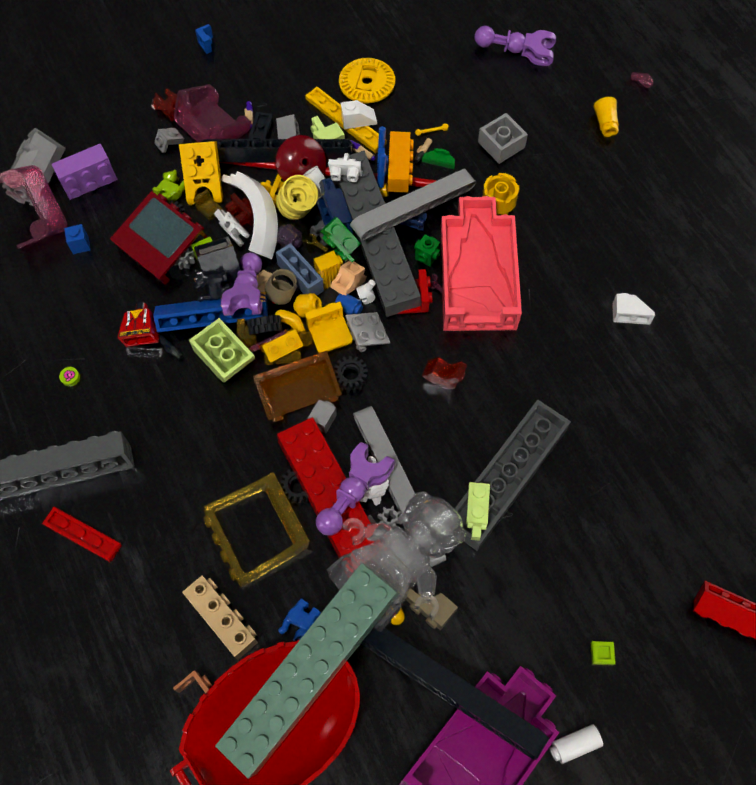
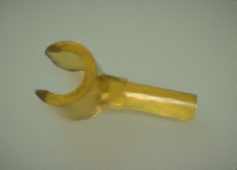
(316, 243)

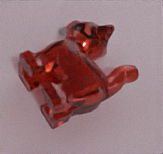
(167, 105)

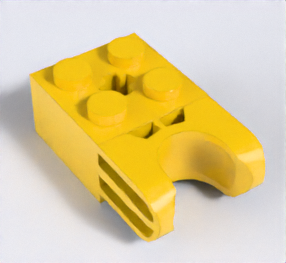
(204, 175)

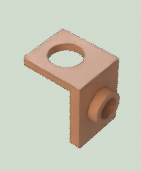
(203, 682)

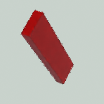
(82, 534)

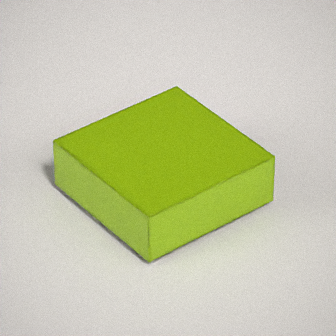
(602, 653)

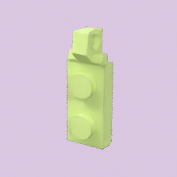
(477, 508)

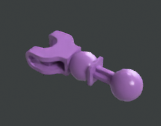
(533, 45)
(244, 292)
(352, 489)

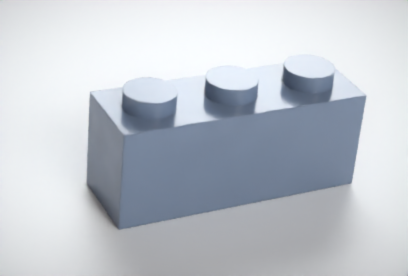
(307, 278)

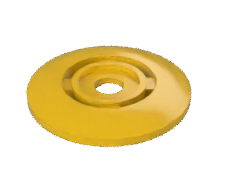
(378, 71)

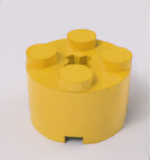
(504, 189)

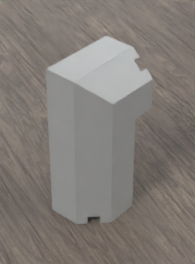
(37, 151)

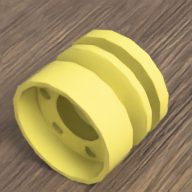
(298, 188)

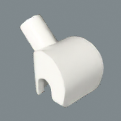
(366, 292)

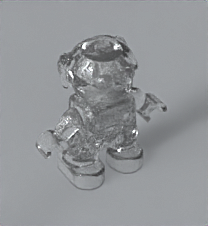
(404, 557)

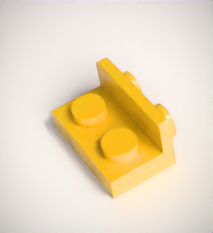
(282, 345)

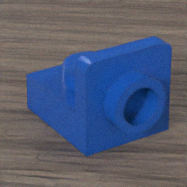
(204, 37)

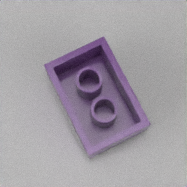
(84, 171)

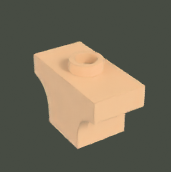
(349, 278)

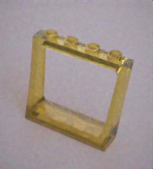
(286, 514)

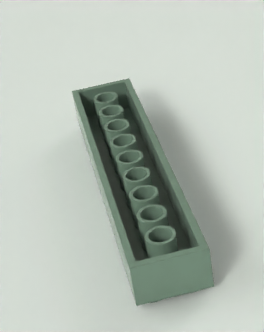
(307, 670)

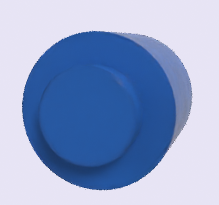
(350, 304)

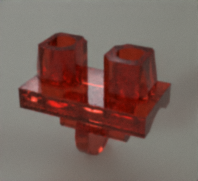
(243, 207)

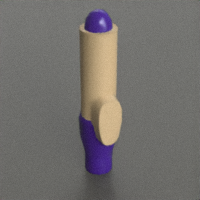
(249, 112)
(358, 148)

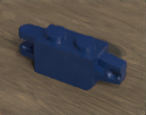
(333, 203)

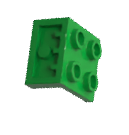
(341, 238)

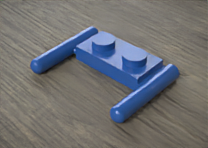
(382, 158)

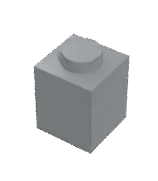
(323, 414)

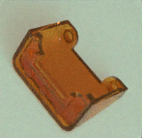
(297, 385)

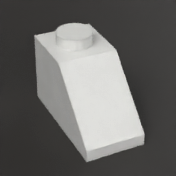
(357, 114)
(631, 310)

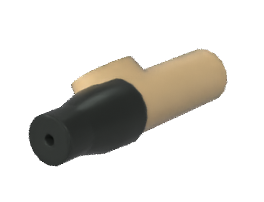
(422, 150)

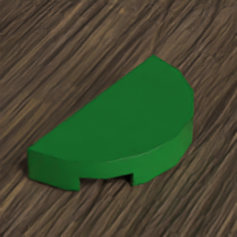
(439, 157)

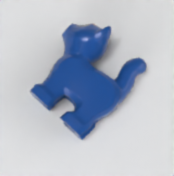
(299, 618)

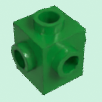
(427, 250)

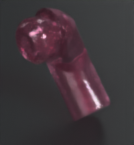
(644, 78)

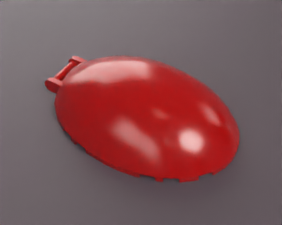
(302, 754)

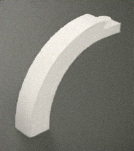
(264, 213)

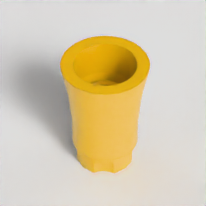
(607, 115)

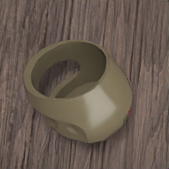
(279, 291)

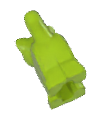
(168, 187)

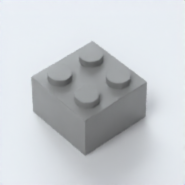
(502, 138)

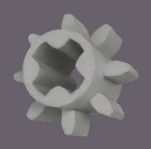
(186, 259)
(389, 512)

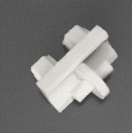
(345, 166)

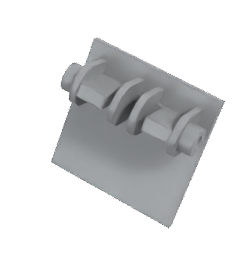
(366, 330)

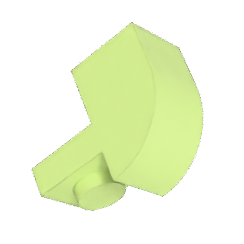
(330, 132)

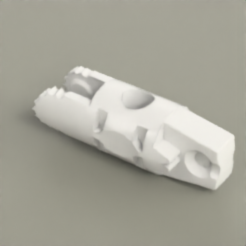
(231, 226)

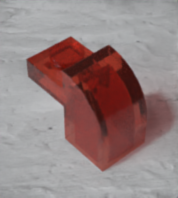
(444, 374)

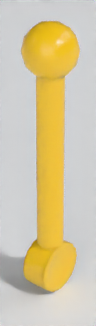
(444, 127)

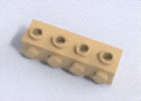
(220, 617)

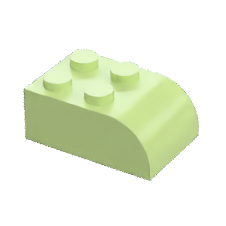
(221, 350)

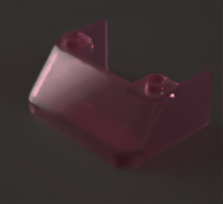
(51, 216)

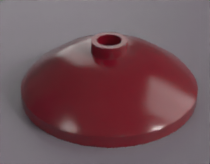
(293, 151)

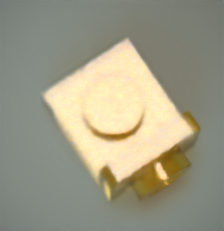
(206, 205)
(243, 334)

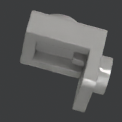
(167, 137)

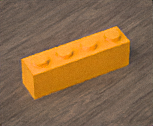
(399, 162)

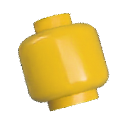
(305, 303)

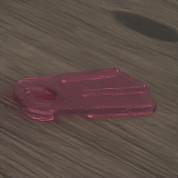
(257, 346)

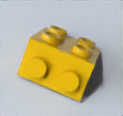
(328, 327)

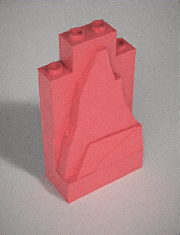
(480, 268)

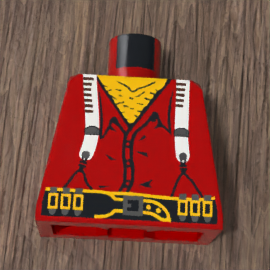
(138, 327)

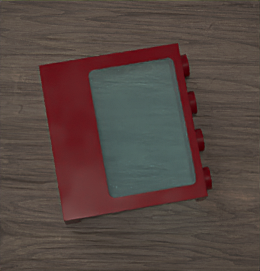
(157, 235)

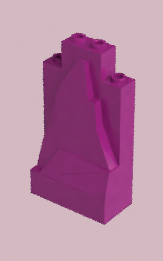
(474, 755)

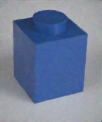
(77, 239)

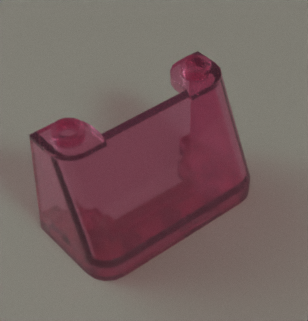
(203, 119)

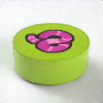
(69, 376)

